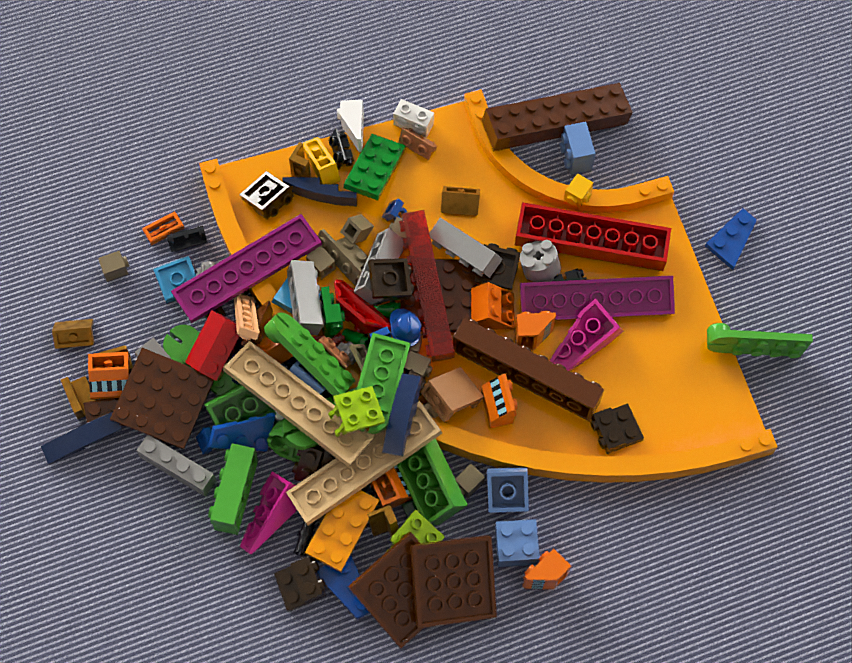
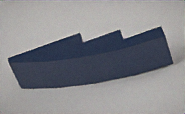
(327, 193)
(401, 414)
(79, 438)

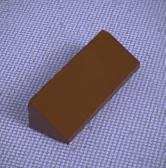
(263, 316)

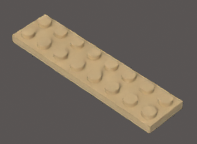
(295, 402)
(338, 482)

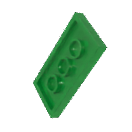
(374, 167)

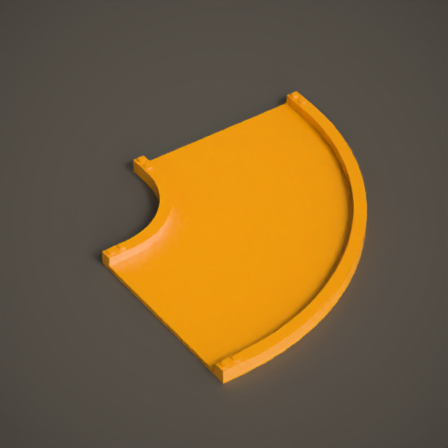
(682, 394)

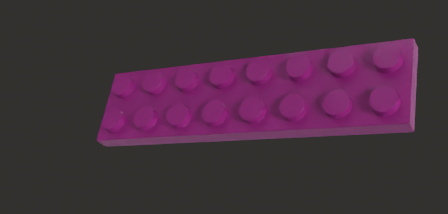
(246, 268)
(617, 295)

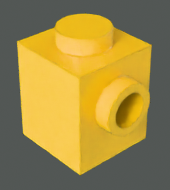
(578, 191)

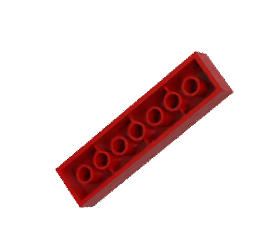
(595, 236)

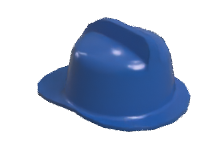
(405, 326)

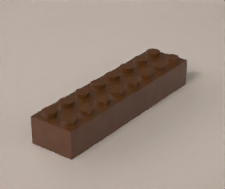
(545, 117)
(527, 369)

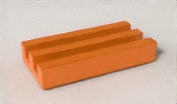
(163, 231)

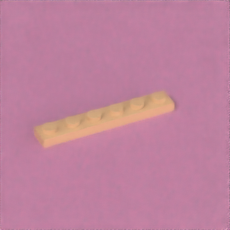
(246, 317)

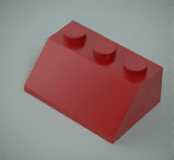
(214, 346)

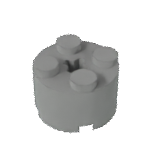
(540, 261)

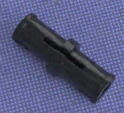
(304, 537)

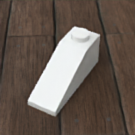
(352, 120)

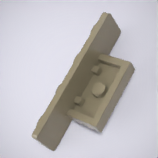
(347, 256)

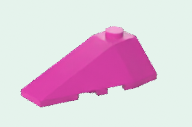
(587, 336)
(271, 513)

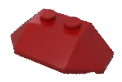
(358, 311)

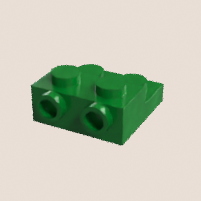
(333, 315)

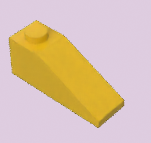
(321, 161)

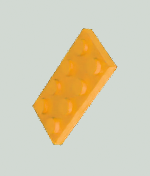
(341, 530)

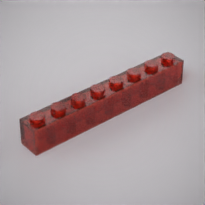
(428, 286)

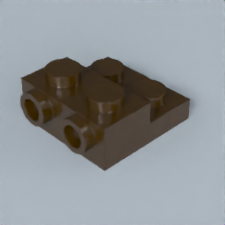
(267, 195)
(506, 270)
(390, 279)
(616, 428)
(311, 461)
(300, 583)

